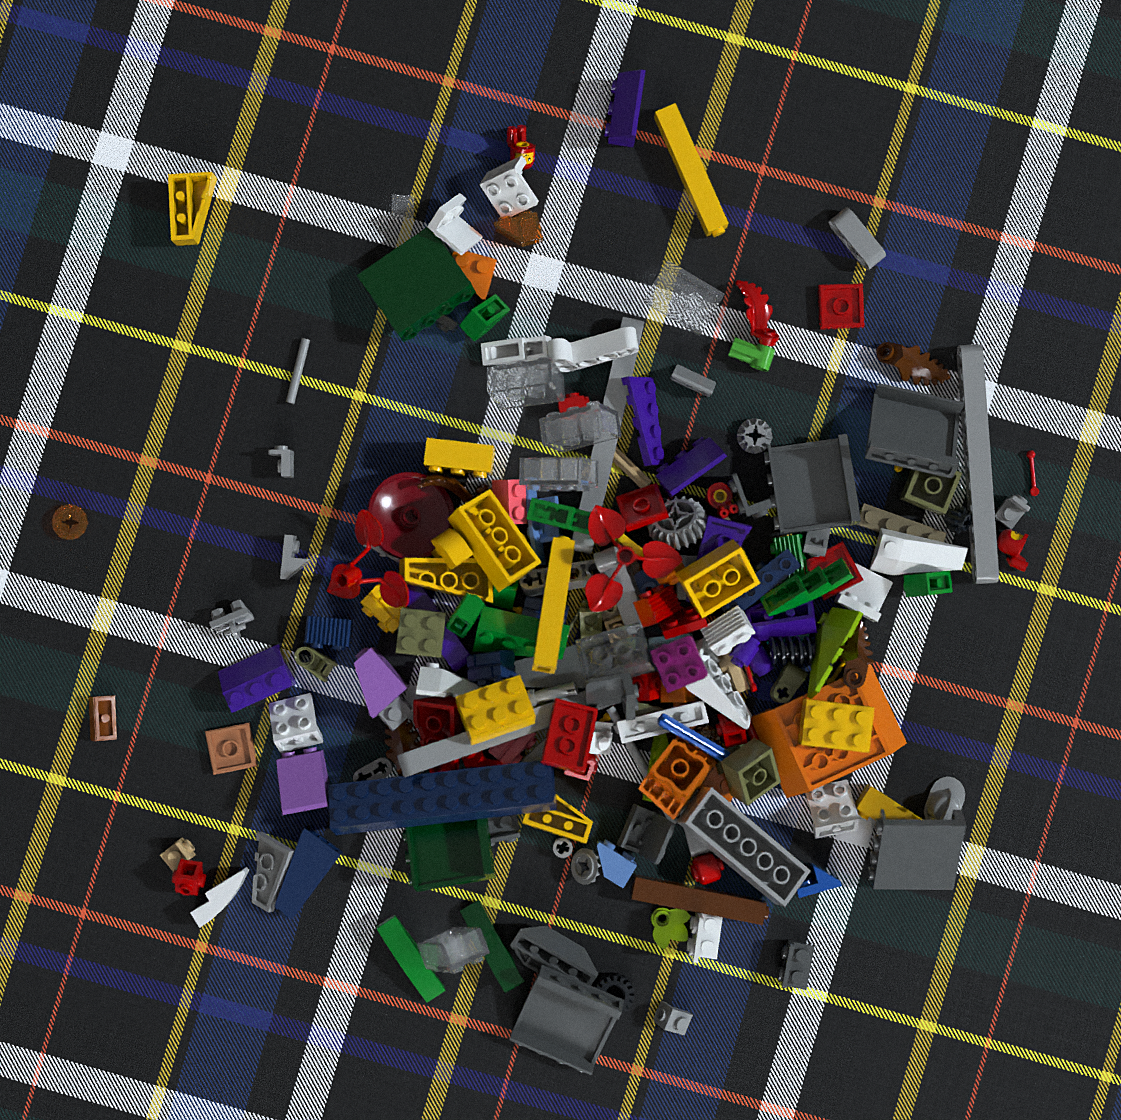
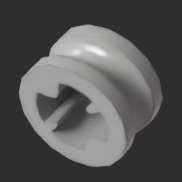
(560, 840)

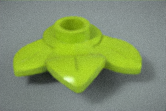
(671, 928)

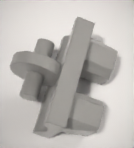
(232, 622)

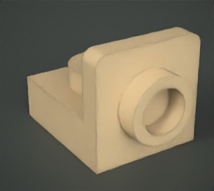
(180, 850)

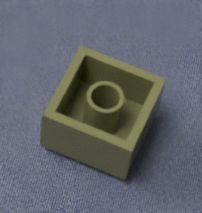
(930, 491)
(421, 632)
(751, 771)

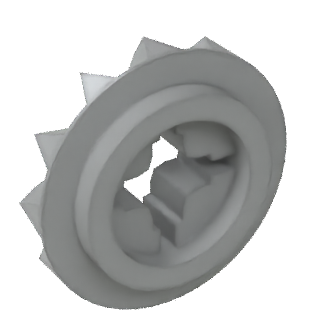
(747, 442)
(579, 869)

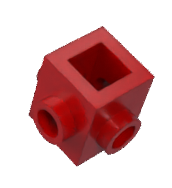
(648, 686)
(730, 731)
(189, 877)

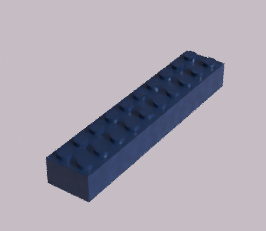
(441, 797)

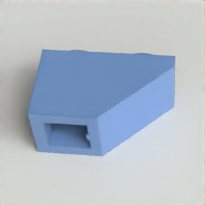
(615, 865)

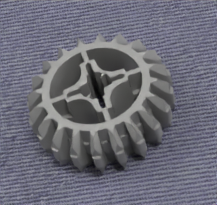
(684, 525)

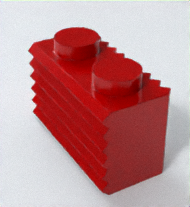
(656, 605)

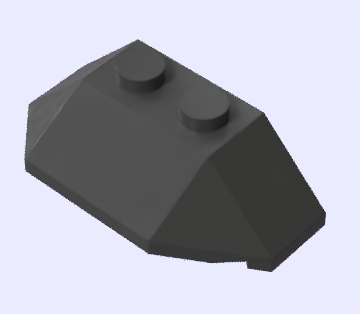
(549, 948)

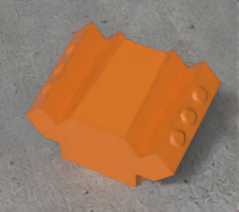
(677, 776)

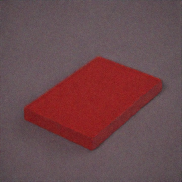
(569, 736)

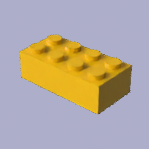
(494, 540)

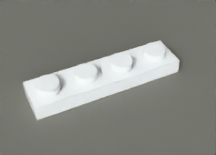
(647, 725)

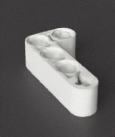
(593, 349)

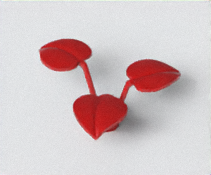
(658, 558)
(347, 578)

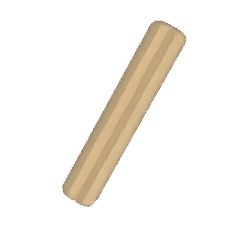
(630, 469)

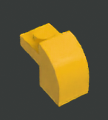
(451, 548)

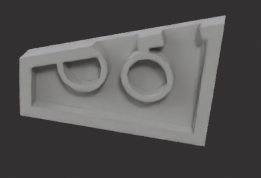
(272, 865)

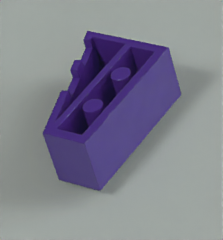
(788, 623)

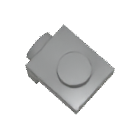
(816, 542)
(396, 713)
(672, 1018)

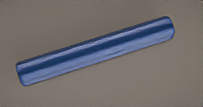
(692, 737)

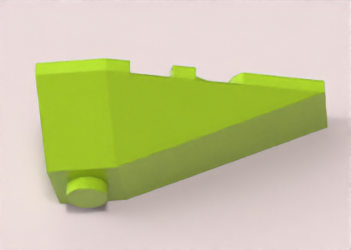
(833, 632)

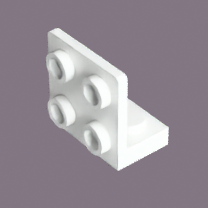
(508, 188)
(453, 229)
(866, 595)
(294, 723)
(832, 809)
(705, 936)

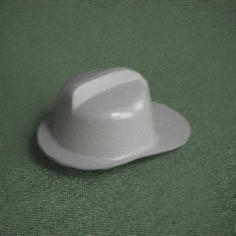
(944, 797)

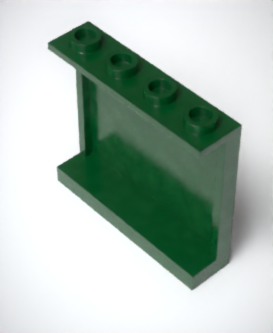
(416, 284)
(449, 854)

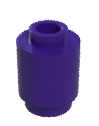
(744, 652)
(761, 662)

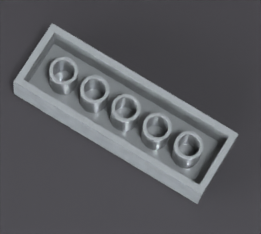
(743, 846)

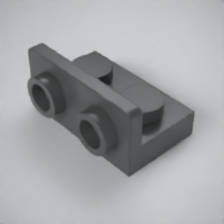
(504, 829)
(795, 965)

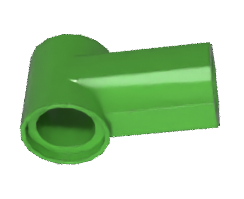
(757, 355)

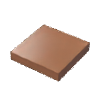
(231, 748)

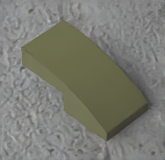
(590, 622)

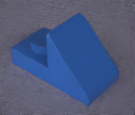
(822, 882)

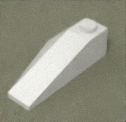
(909, 554)
(442, 682)
(717, 689)

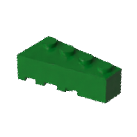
(511, 632)

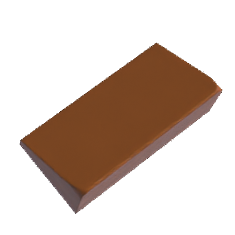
(102, 718)

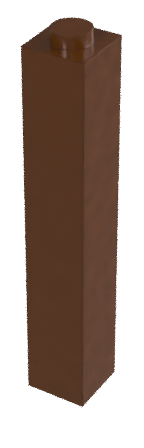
(699, 899)

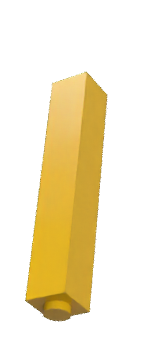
(691, 170)
(553, 605)

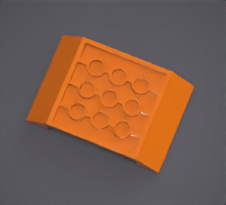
(810, 767)

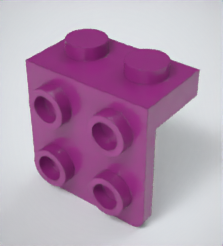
(679, 663)

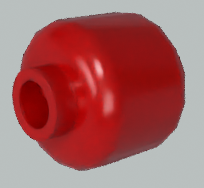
(706, 868)

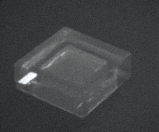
(403, 206)

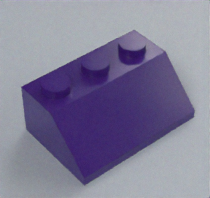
(625, 108)
(689, 466)
(255, 678)

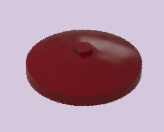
(410, 514)

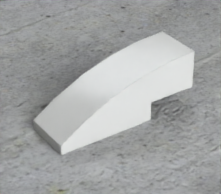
(514, 350)
(219, 897)

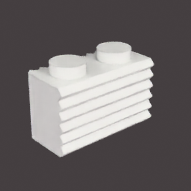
(728, 631)

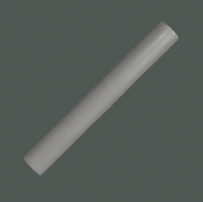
(297, 372)

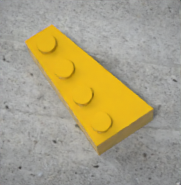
(437, 576)

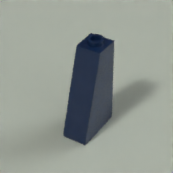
(306, 870)

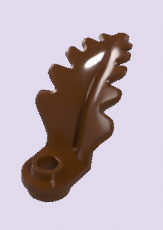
(912, 364)
(454, 486)
(856, 657)
(401, 742)

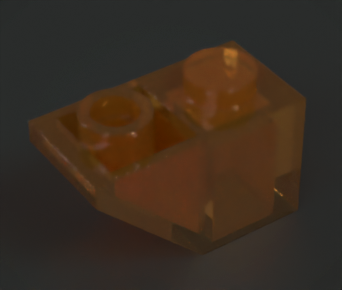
(522, 230)

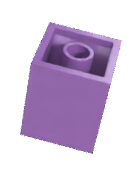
(378, 680)
(303, 781)

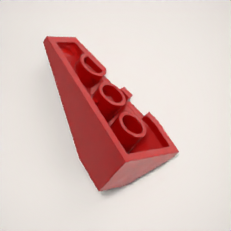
(437, 720)

